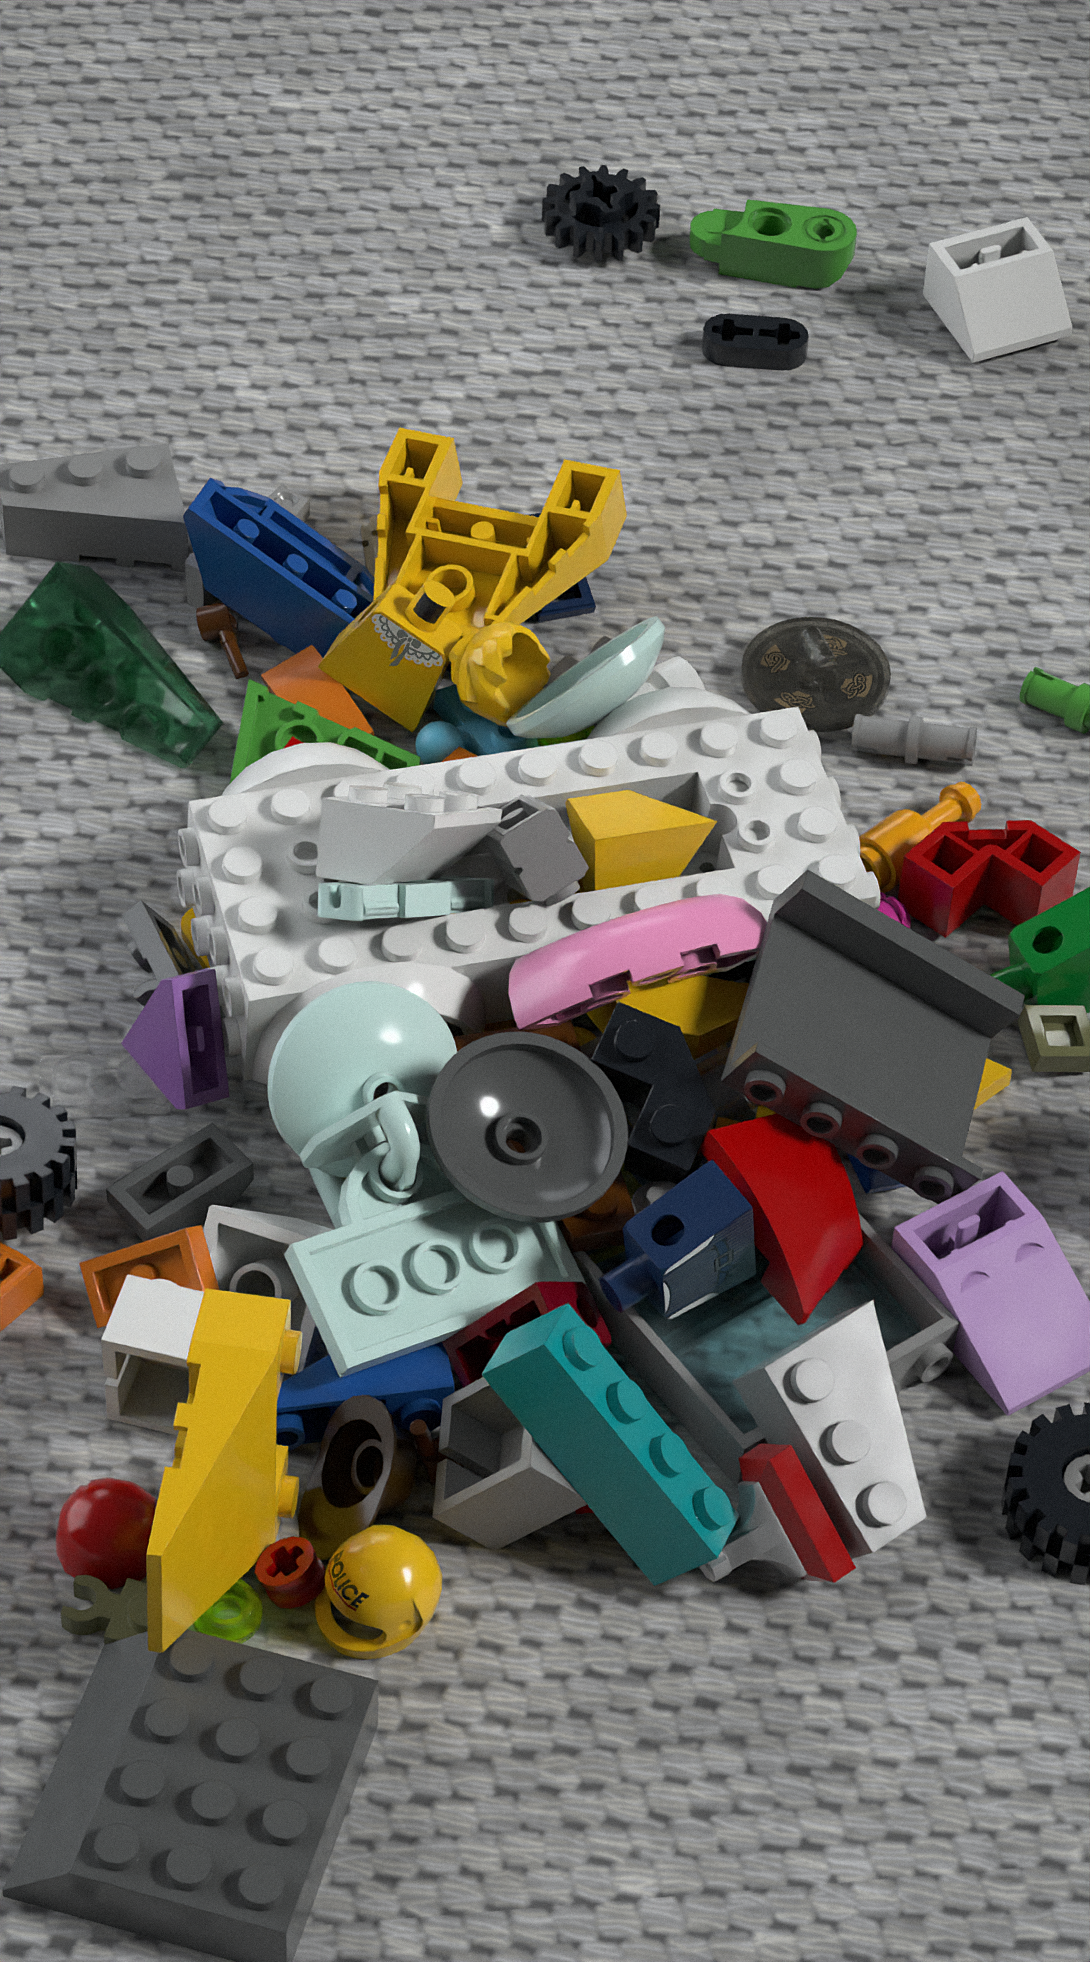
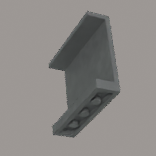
(868, 1036)

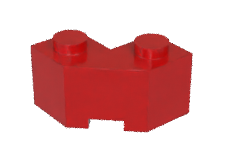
(1008, 869)

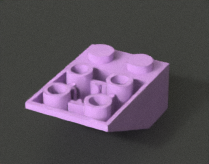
(1006, 1285)

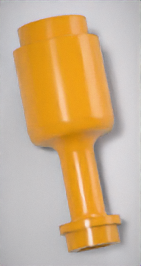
(890, 839)

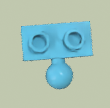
(463, 729)

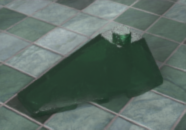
(100, 660)

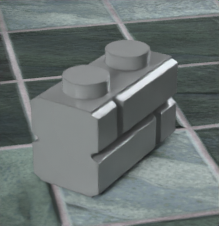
(535, 851)

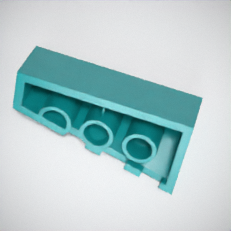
(611, 1444)

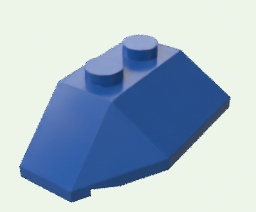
(275, 567)

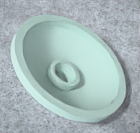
(592, 686)
(344, 1050)

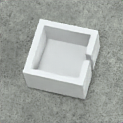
(148, 1352)

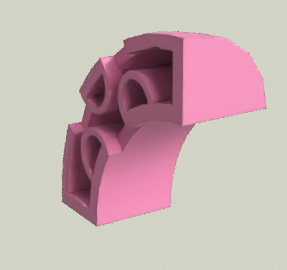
(641, 948)

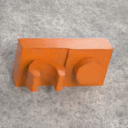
(173, 1257)

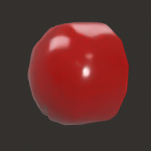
(106, 1531)

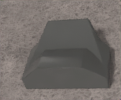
(181, 1184)

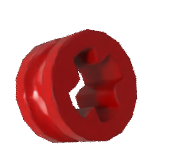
(283, 1558)

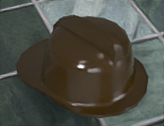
(359, 1475)

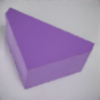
(182, 1040)

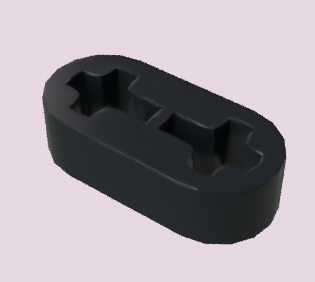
(755, 342)

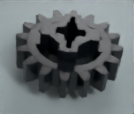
(600, 213)

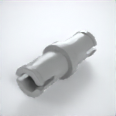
(914, 739)

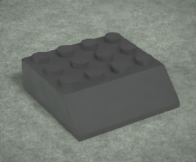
(199, 1795)

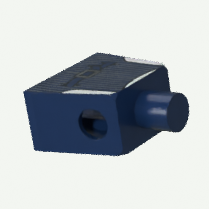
(685, 1246)

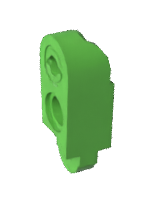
(776, 243)

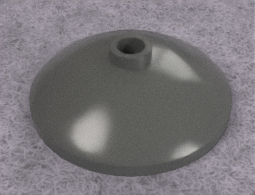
(547, 1101)

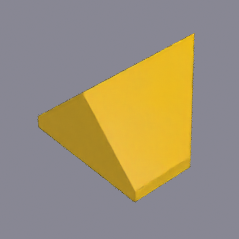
(633, 838)

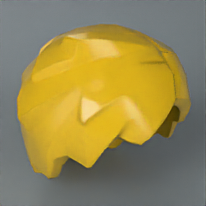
(498, 669)

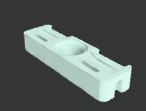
(404, 899)

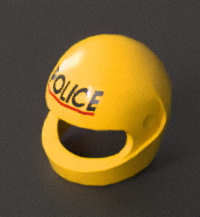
(382, 1582)

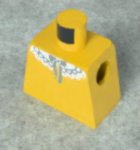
(397, 651)

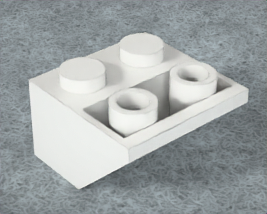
(997, 289)
(398, 833)

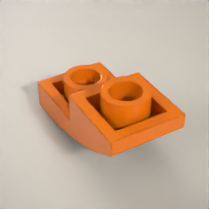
(304, 682)

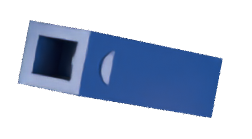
(407, 1385)

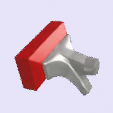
(781, 1521)

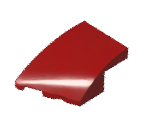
(799, 1203)

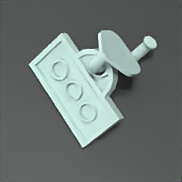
(406, 1246)

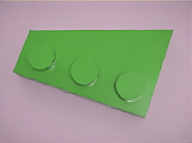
(272, 721)

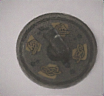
(818, 667)

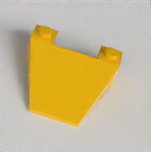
(489, 558)
(227, 1473)

